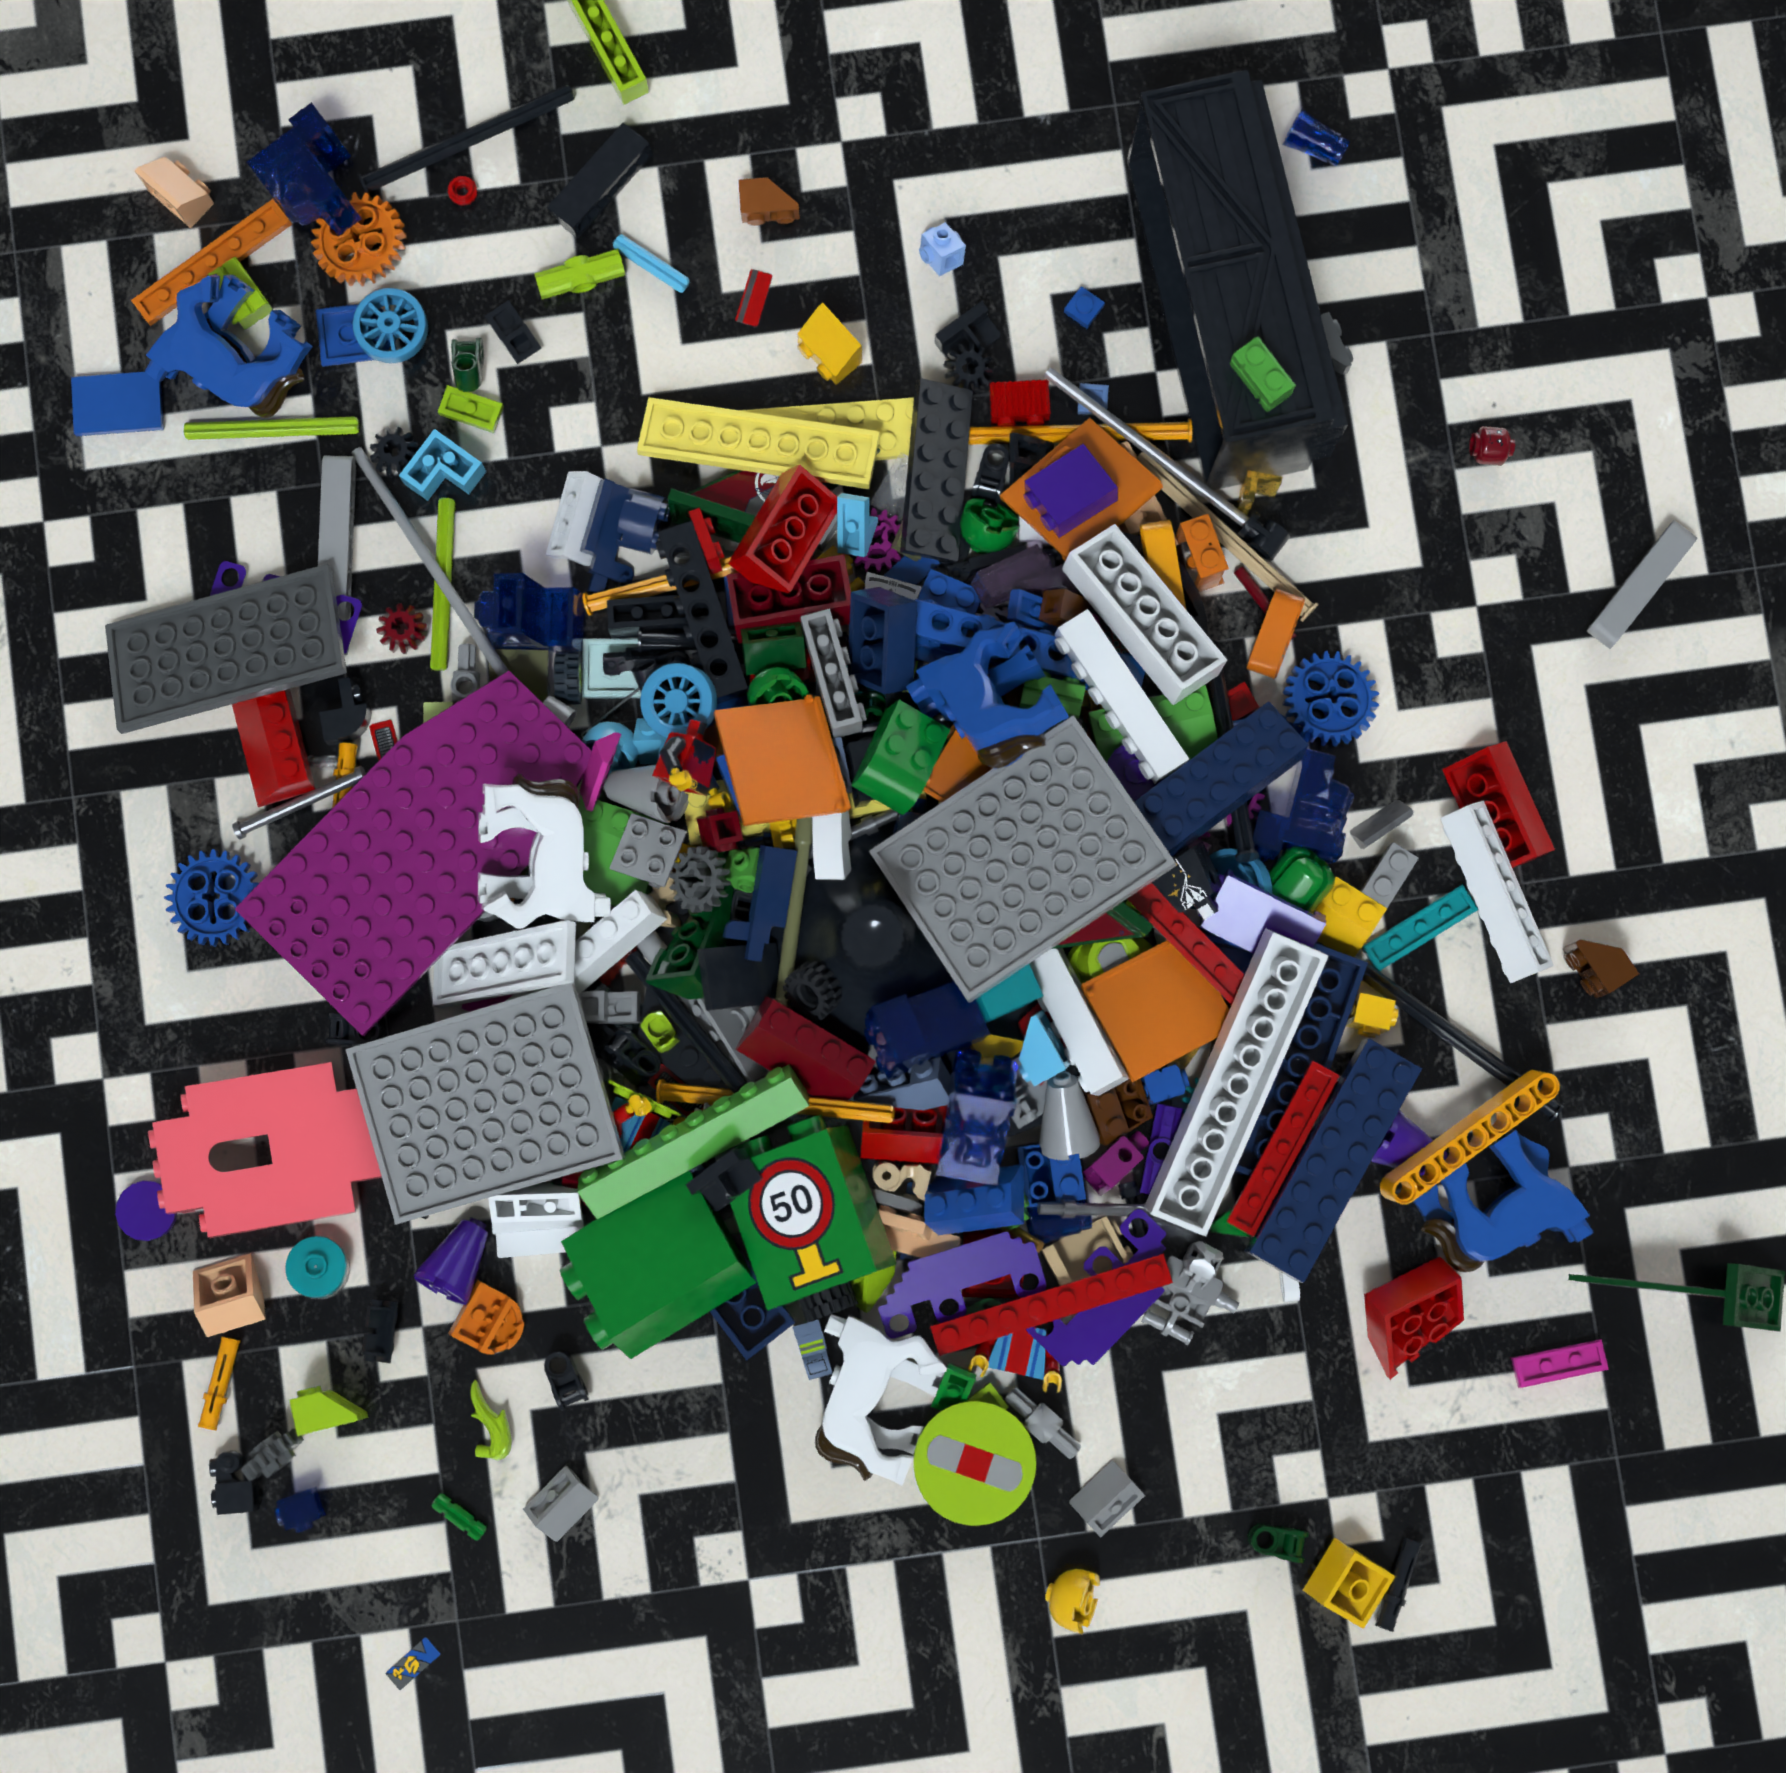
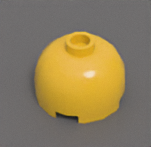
(1072, 1599)

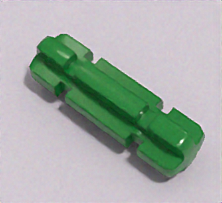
(459, 1517)

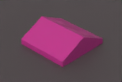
(598, 769)

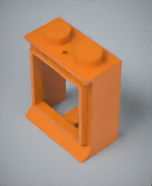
(1205, 551)

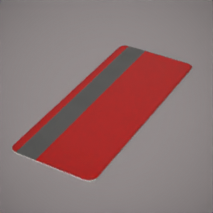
(754, 297)

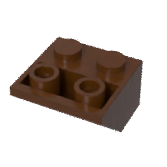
(1600, 966)
(1118, 1110)

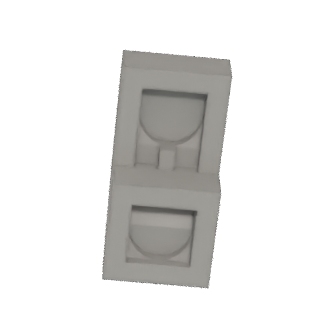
(611, 1008)

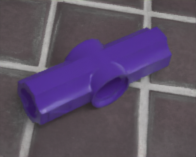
(1164, 1128)

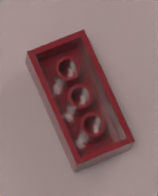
(820, 587)

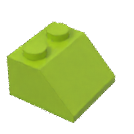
(321, 1410)

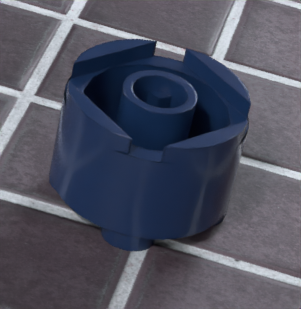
(642, 520)

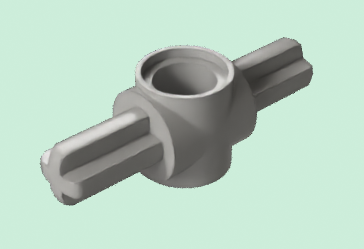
(465, 672)
(1042, 1423)

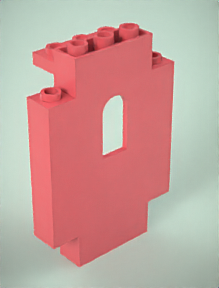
(314, 1142)

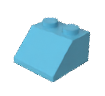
(1041, 1051)

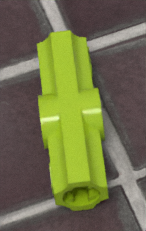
(580, 274)

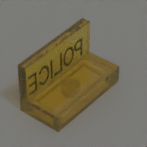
(1254, 484)

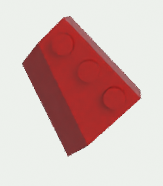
(1413, 1312)

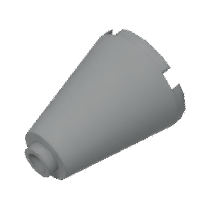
(646, 793)
(1067, 1120)

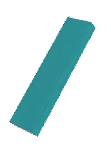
(1419, 928)

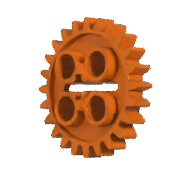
(365, 261)

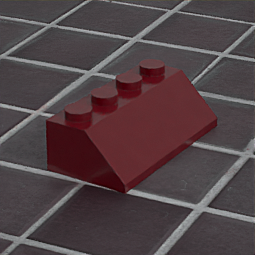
(819, 1059)

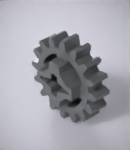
(694, 893)
(272, 1454)

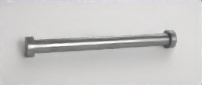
(241, 829)

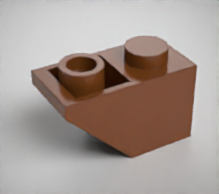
(765, 201)

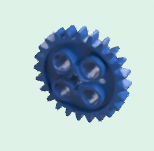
(1335, 723)
(186, 898)

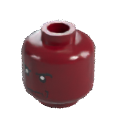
(1491, 445)

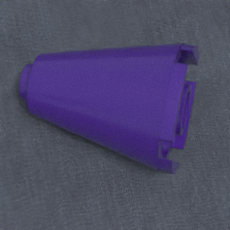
(1401, 1143)
(455, 1262)

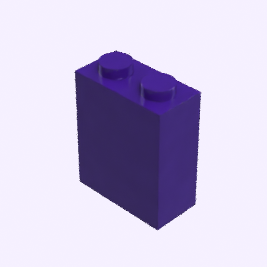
(1070, 491)

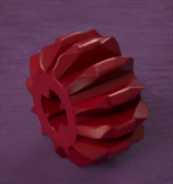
(392, 636)

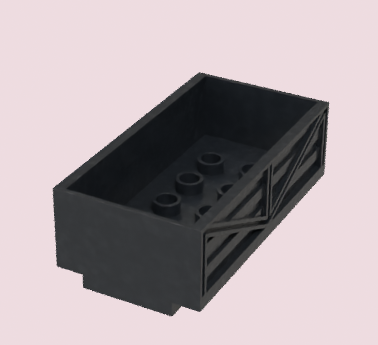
(1232, 272)

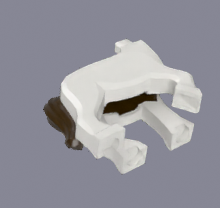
(555, 856)
(869, 1362)

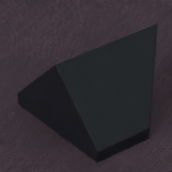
(1025, 453)

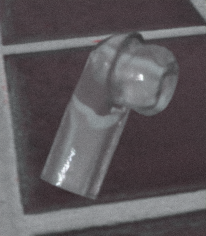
(320, 762)

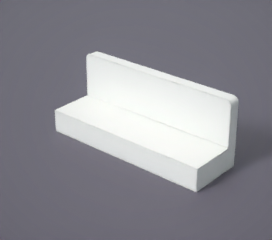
(573, 517)
(533, 1237)

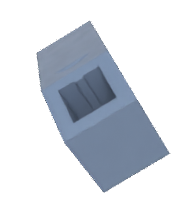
(916, 1089)

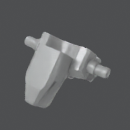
(1191, 1292)

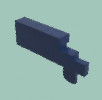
(602, 535)
(768, 901)

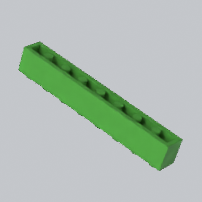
(693, 1141)

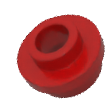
(462, 182)

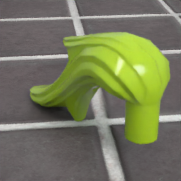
(496, 1424)

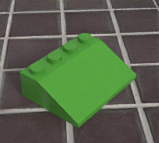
(1188, 720)
(602, 836)

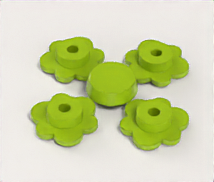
(657, 1107)

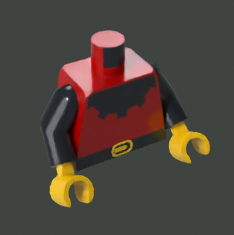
(688, 765)

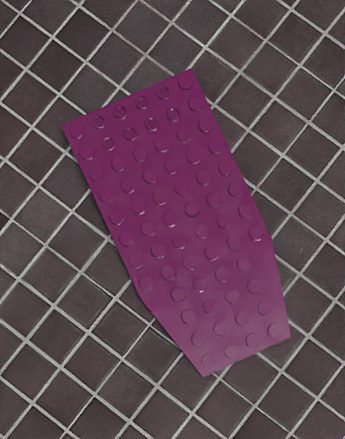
(399, 857)

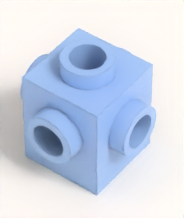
(942, 249)

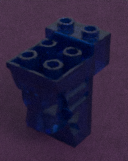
(298, 170)
(529, 616)
(1312, 815)
(922, 1028)
(977, 1117)

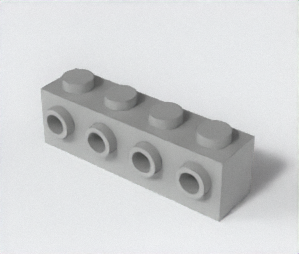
(831, 673)

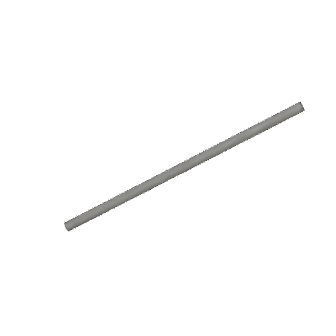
(429, 561)

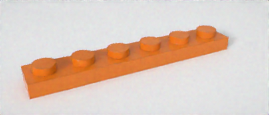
(237, 242)

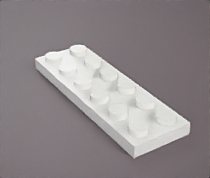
(505, 964)

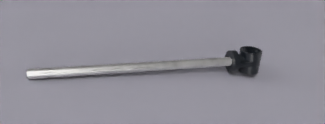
(1266, 537)

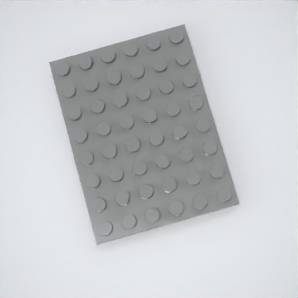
(1022, 859)
(485, 1103)

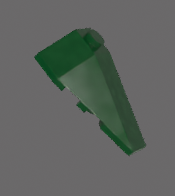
(678, 966)

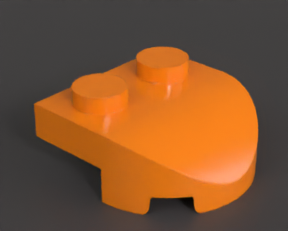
(488, 1320)

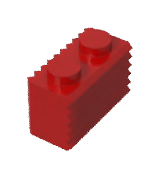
(1019, 402)

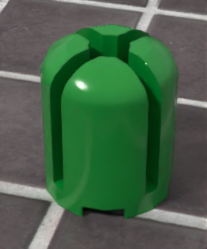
(1301, 878)

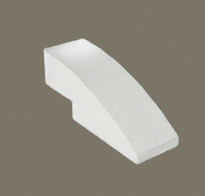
(831, 845)

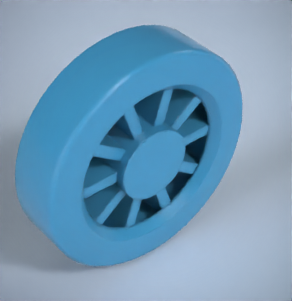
(390, 325)
(678, 700)

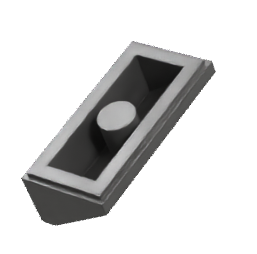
(1381, 823)

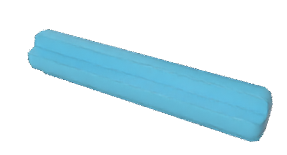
(651, 263)

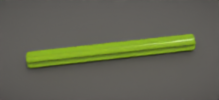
(271, 428)
(441, 605)

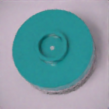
(317, 1268)

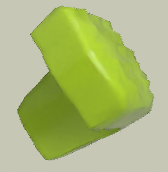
(659, 1031)

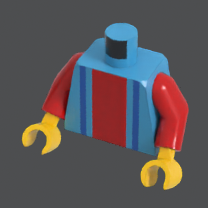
(636, 1121)
(1019, 1355)

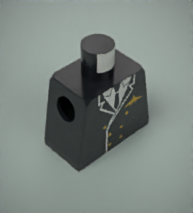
(1191, 882)

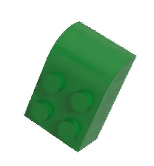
(900, 757)

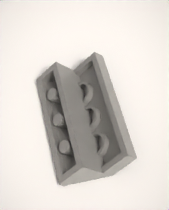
(726, 1030)

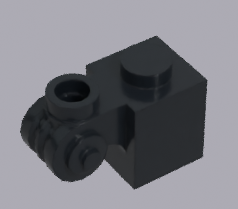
(230, 1492)

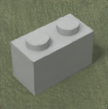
(1389, 874)

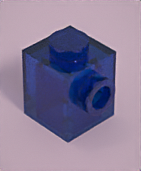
(300, 1510)

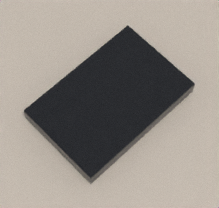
(734, 981)

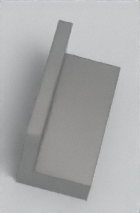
(1106, 1498)
(560, 1504)

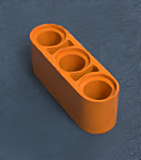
(1275, 633)

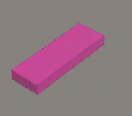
(1559, 1363)

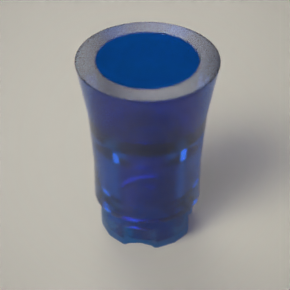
(1315, 139)
(1053, 1227)

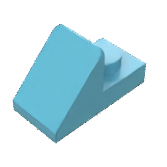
(854, 525)

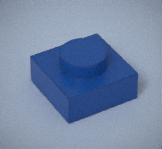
(1084, 307)

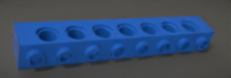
(953, 641)

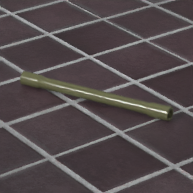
(803, 841)

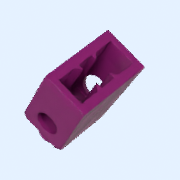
(1109, 1169)

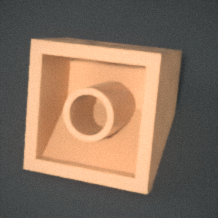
(175, 189)
(228, 1295)

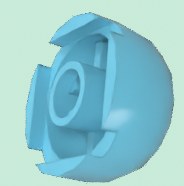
(626, 753)

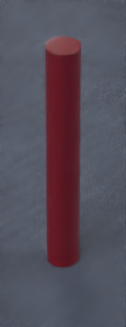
(1254, 590)

